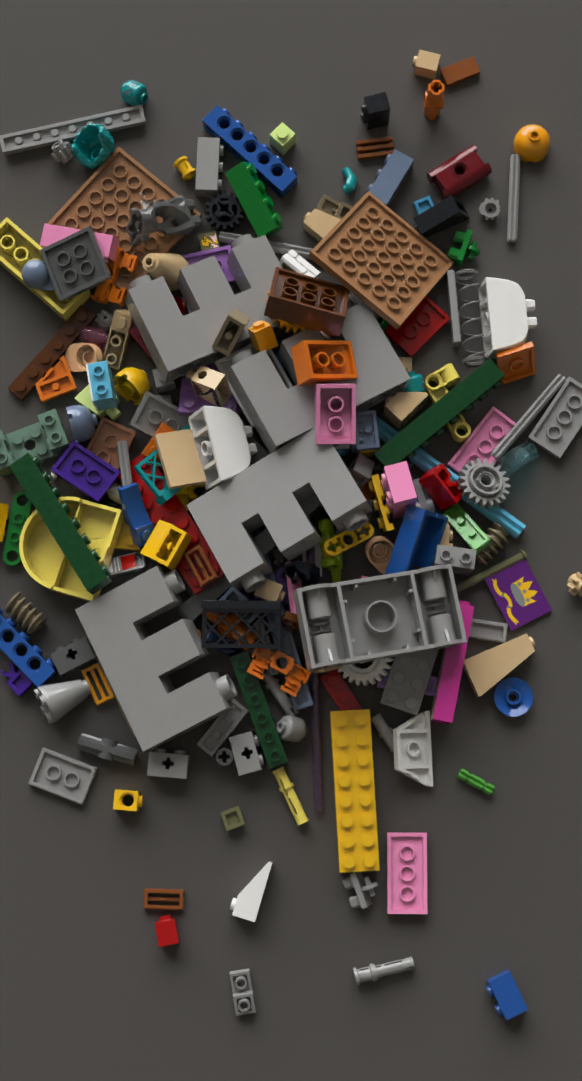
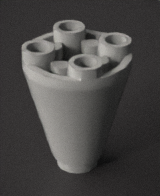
(61, 698)

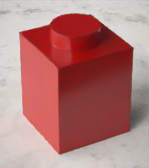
(167, 931)

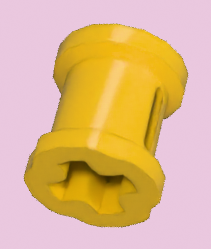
(184, 168)

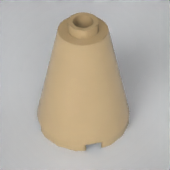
(165, 265)

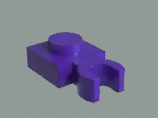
(18, 680)

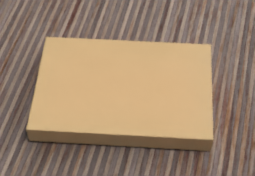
(180, 459)

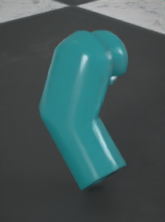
(351, 181)

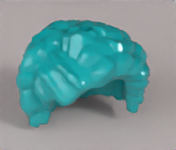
(93, 145)

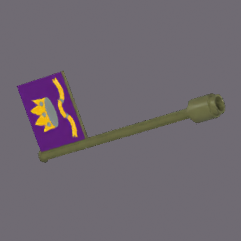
(513, 590)

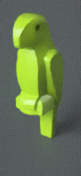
(333, 564)

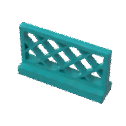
(166, 493)

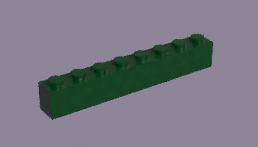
(439, 415)
(60, 523)

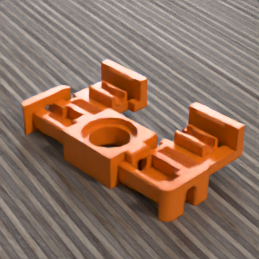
(104, 290)
(296, 673)

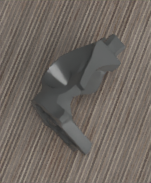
(172, 211)

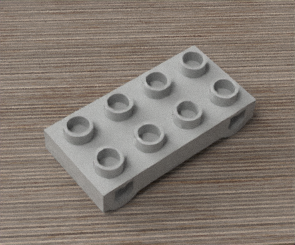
(379, 617)

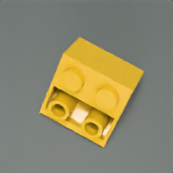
(166, 544)

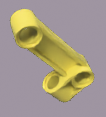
(446, 378)

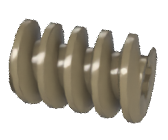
(496, 536)
(24, 614)

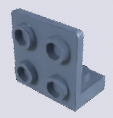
(366, 432)

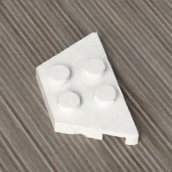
(414, 749)

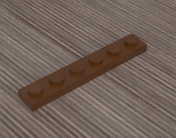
(51, 353)

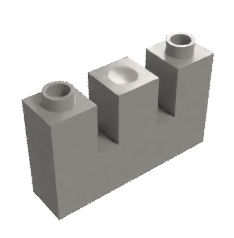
(186, 341)
(288, 413)
(271, 496)
(141, 663)

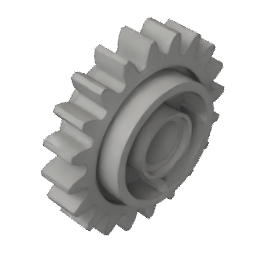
(495, 485)

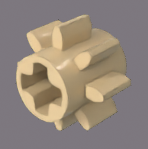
(575, 584)

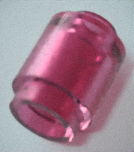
(94, 336)

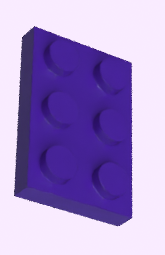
(85, 471)

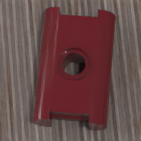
(466, 162)

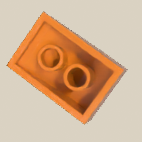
(323, 362)

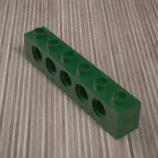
(259, 711)

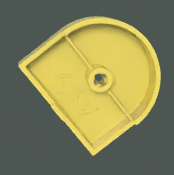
(46, 560)

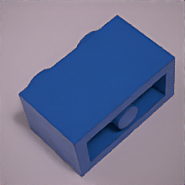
(506, 994)

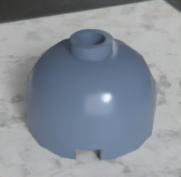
(81, 422)

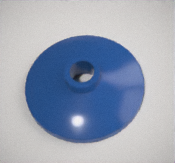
(523, 695)

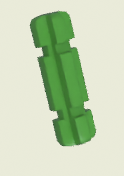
(475, 781)

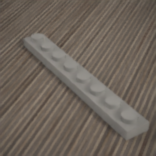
(67, 130)

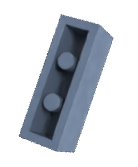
(391, 177)

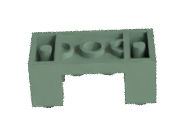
(47, 434)

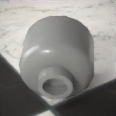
(291, 728)

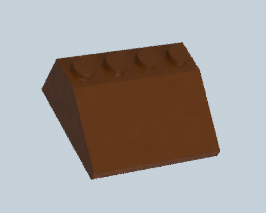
(307, 301)

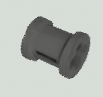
(221, 752)

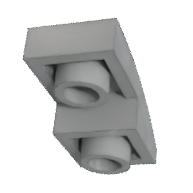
(242, 992)

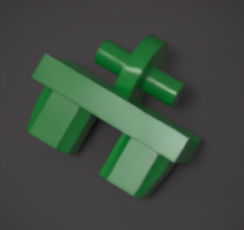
(458, 254)

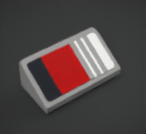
(127, 564)

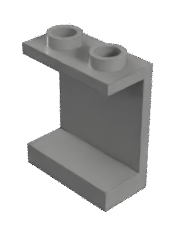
(460, 558)

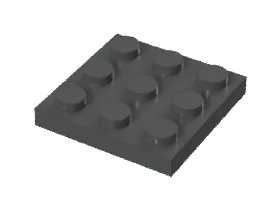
(76, 264)

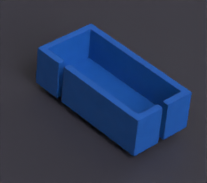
(417, 540)

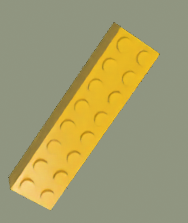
(354, 791)

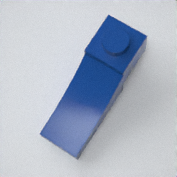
(135, 513)

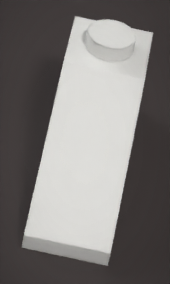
(249, 899)

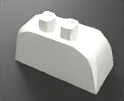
(504, 315)
(221, 443)

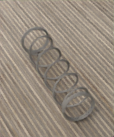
(471, 357)

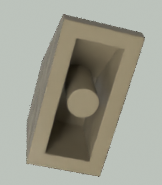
(231, 332)

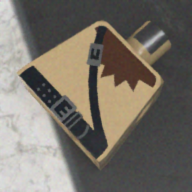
(210, 385)

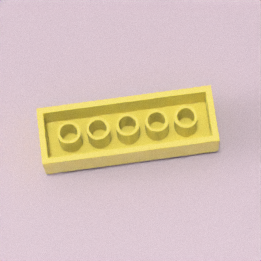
(16, 251)

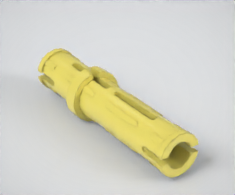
(289, 793)

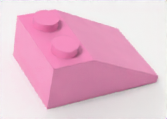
(335, 413)

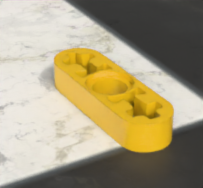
(332, 541)

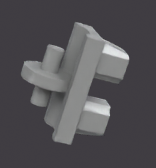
(363, 889)

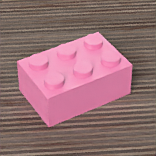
(398, 488)

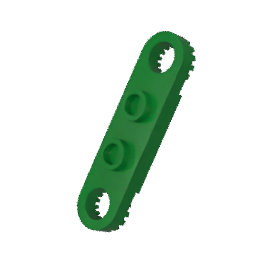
(18, 517)

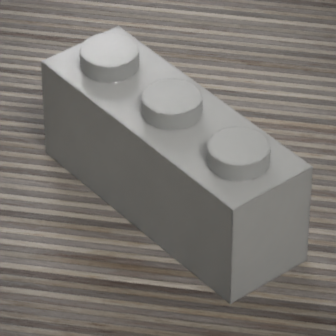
(208, 167)

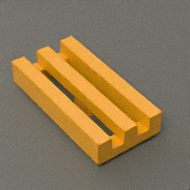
(104, 699)

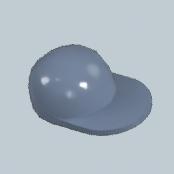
(37, 276)

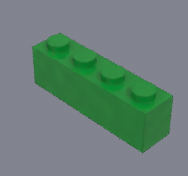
(254, 199)

